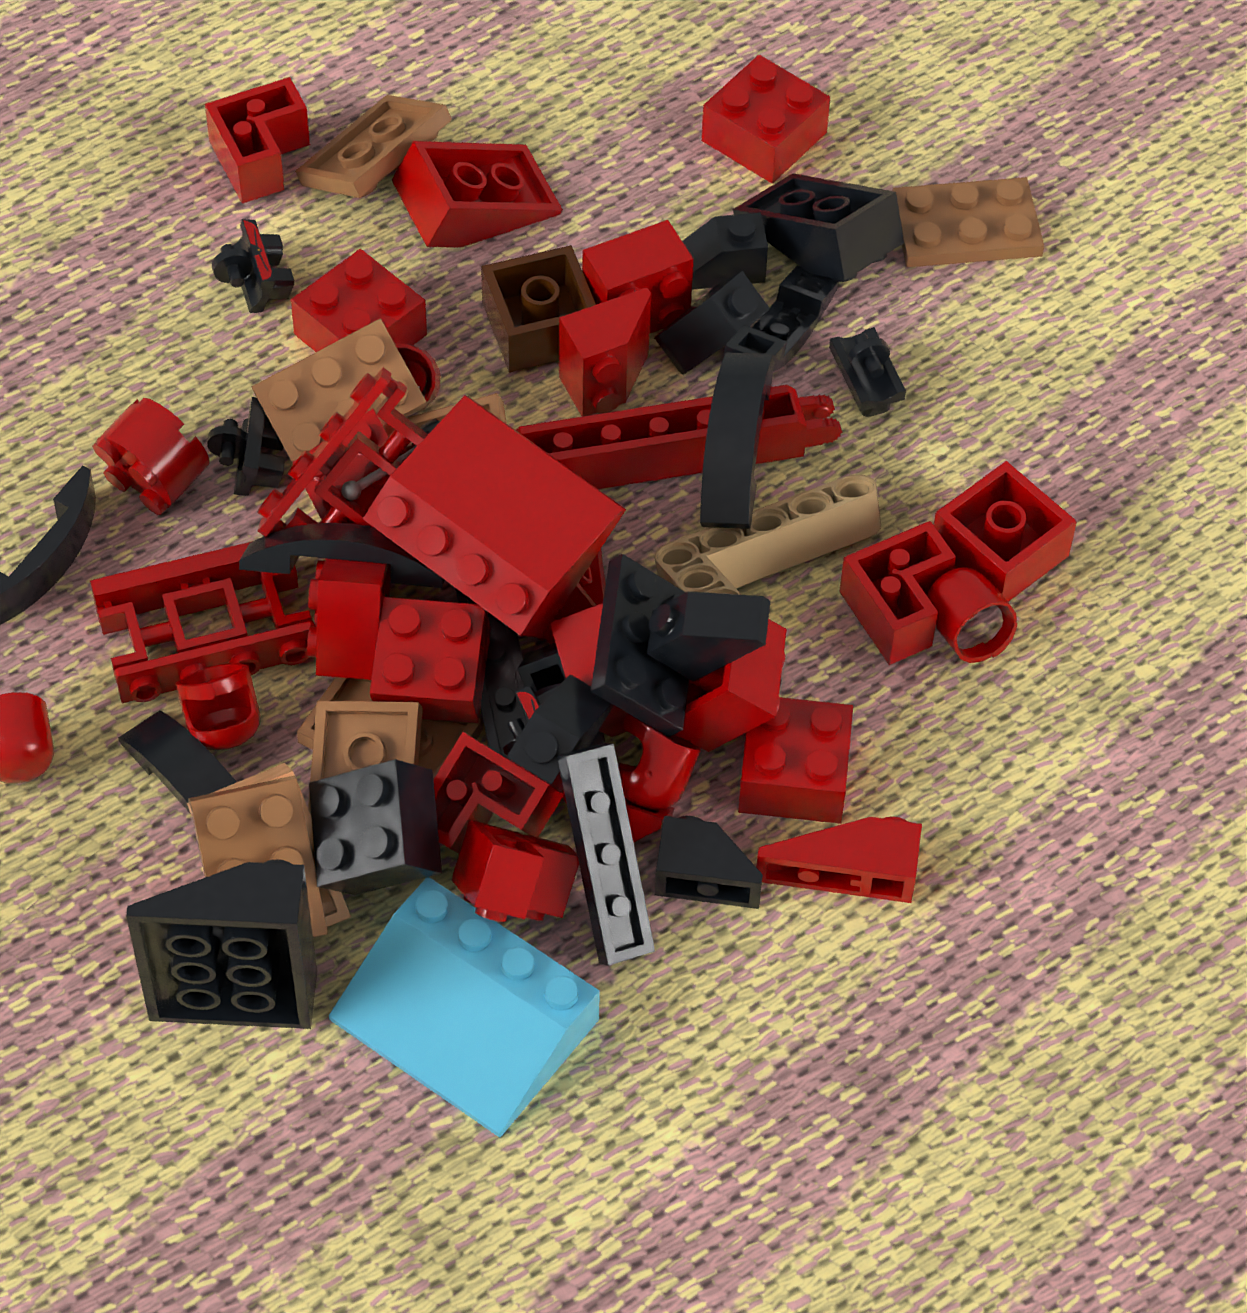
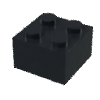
(375, 827)

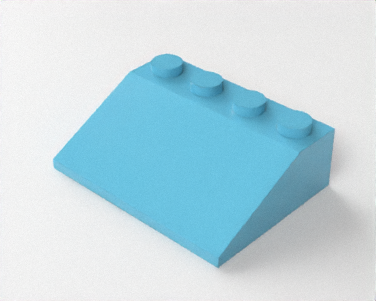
(466, 1006)

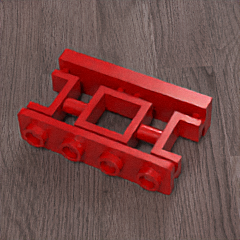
(334, 457)
(188, 588)

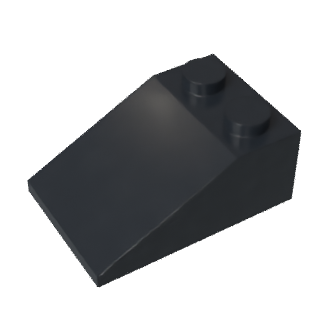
(828, 224)

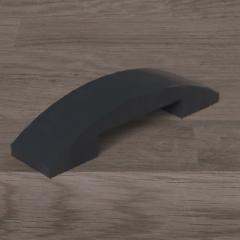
(789, 321)
(733, 440)
(340, 541)
(55, 551)
(175, 758)

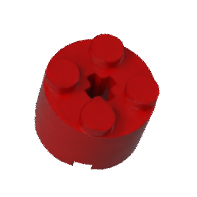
(151, 454)

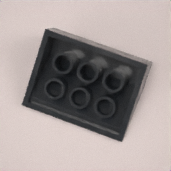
(229, 949)

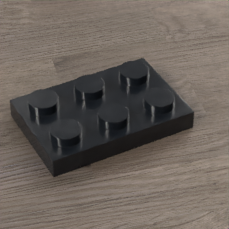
(622, 667)

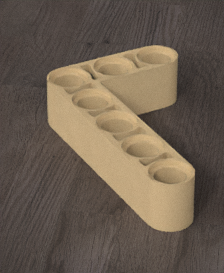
(778, 538)

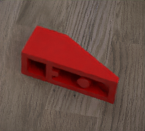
(854, 858)

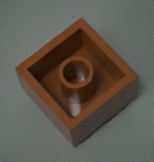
(527, 299)

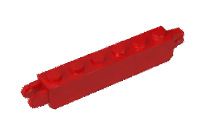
(671, 437)

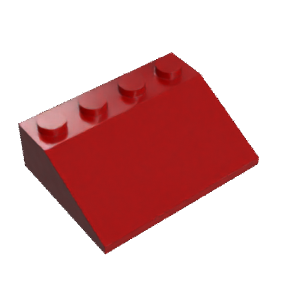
(495, 517)

